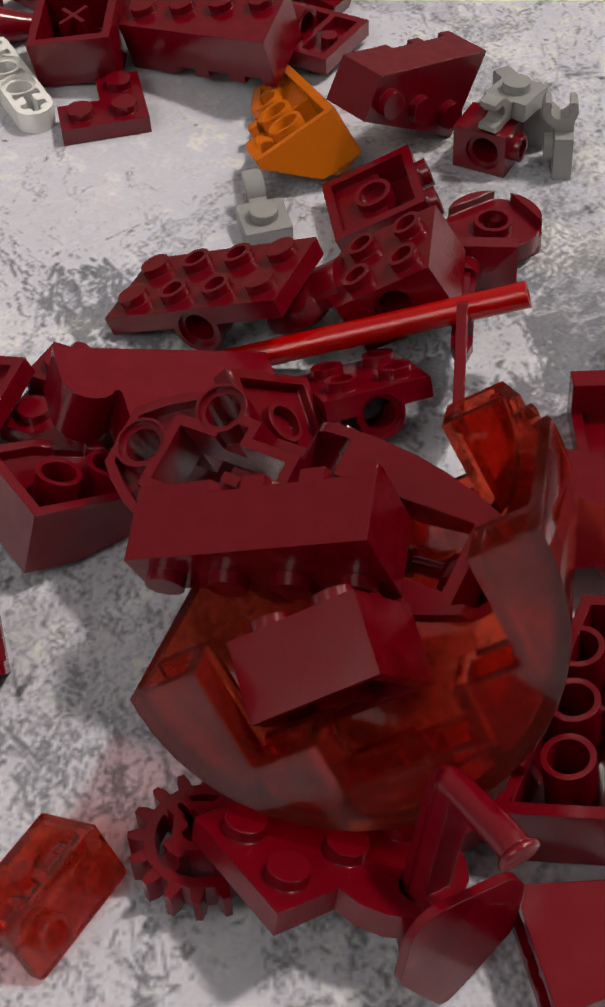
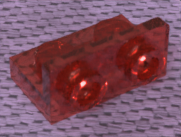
(53, 889)

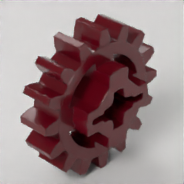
(182, 869)

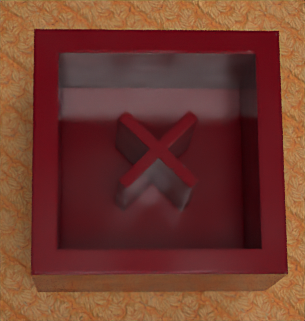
(76, 40)
(335, 655)

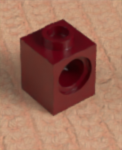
(485, 150)

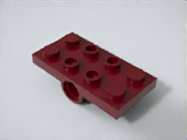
(213, 289)

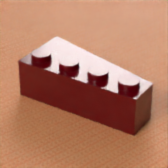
(213, 37)

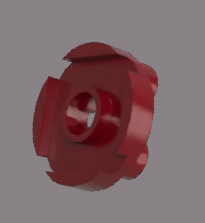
(484, 216)

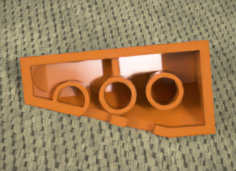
(298, 131)

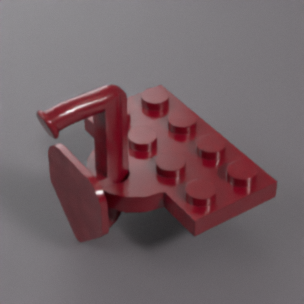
(385, 881)

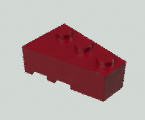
(409, 85)

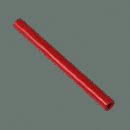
(391, 324)

